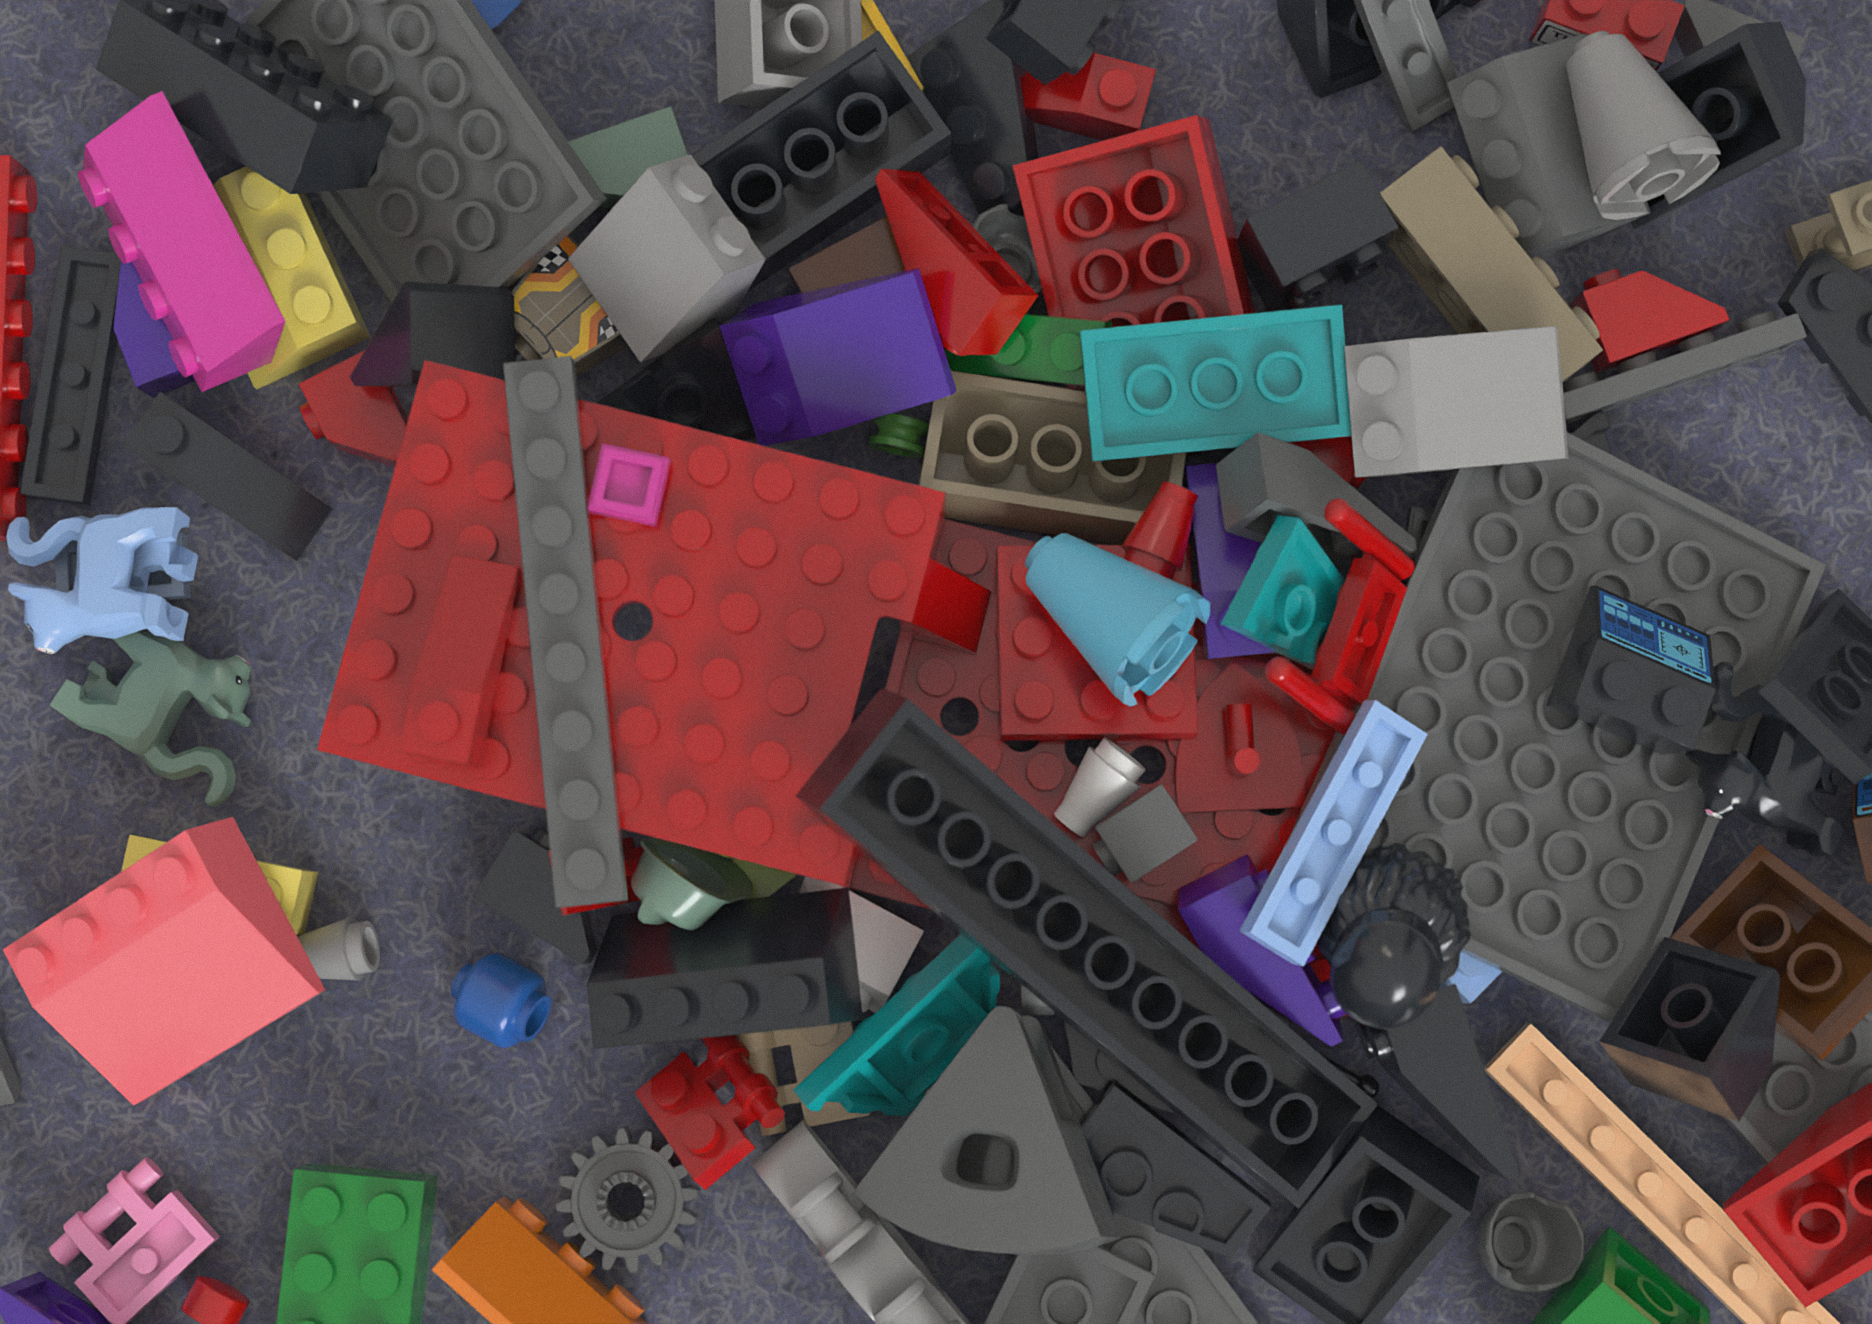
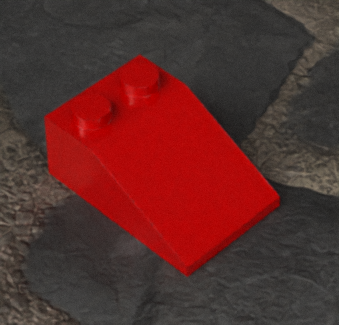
(1814, 1203)

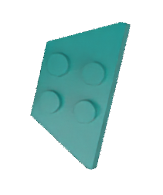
(909, 1038)

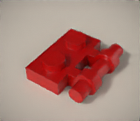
(696, 1120)

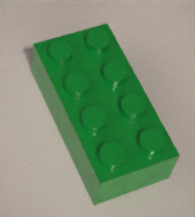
(356, 1246)

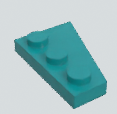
(1287, 593)

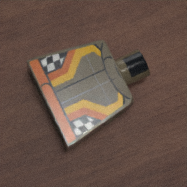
(560, 315)

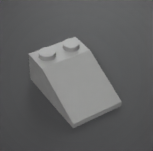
(1456, 401)

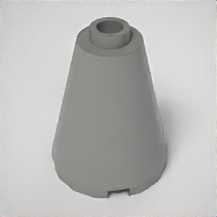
(1634, 129)

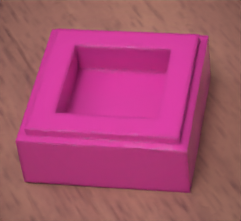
(629, 485)

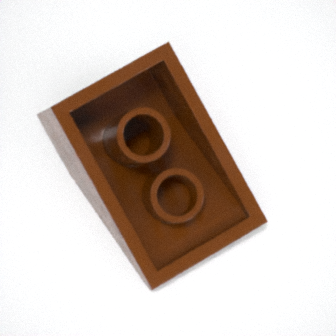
(1811, 940)

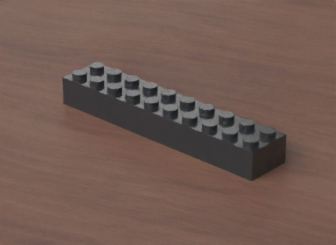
(1085, 945)

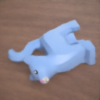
(110, 576)

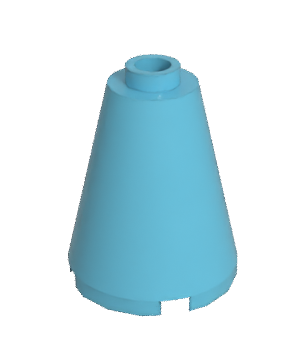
(1116, 613)

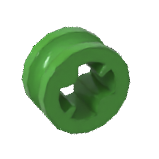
(899, 435)

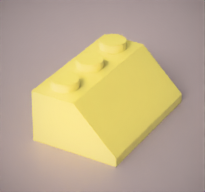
(297, 270)

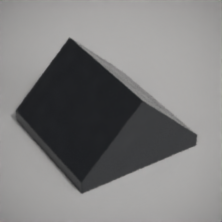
(439, 324)

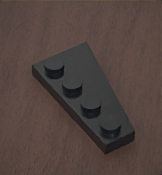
(689, 387)

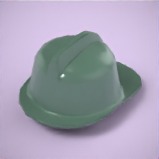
(685, 884)

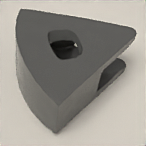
(995, 1153)

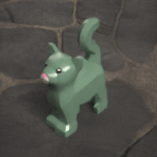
(151, 699)

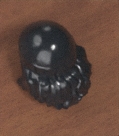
(1394, 936)

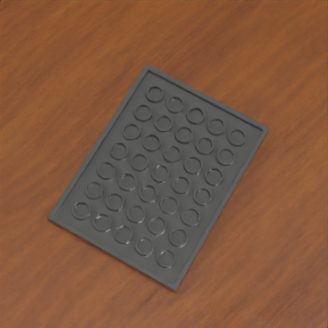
(1555, 827)

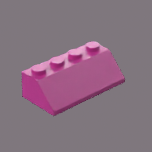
(181, 245)

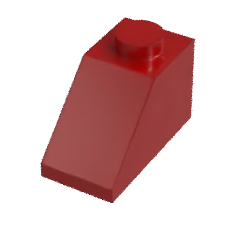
(1642, 315)
(354, 417)

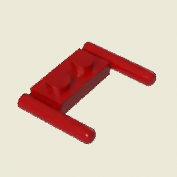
(1358, 629)

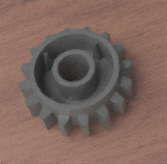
(603, 1223)

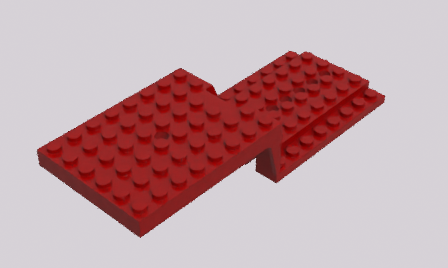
(756, 644)

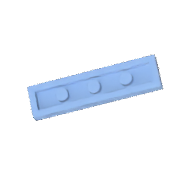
(1333, 832)

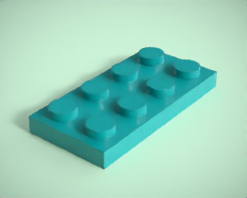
(1215, 382)

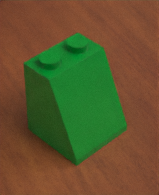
(1621, 1288)

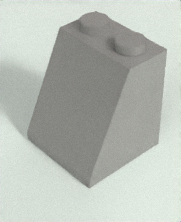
(668, 258)

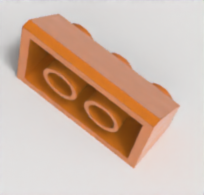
(525, 1277)

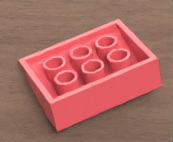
(167, 962)

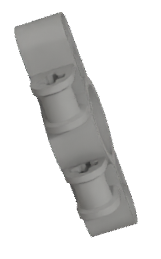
(853, 1239)

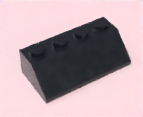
(816, 151)
(739, 973)

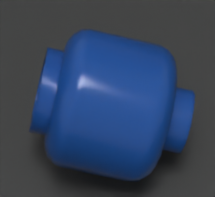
(500, 1000)

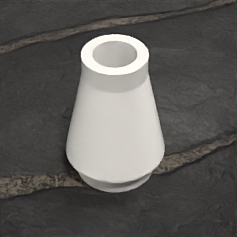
(1099, 786)

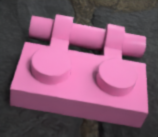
(146, 1257)

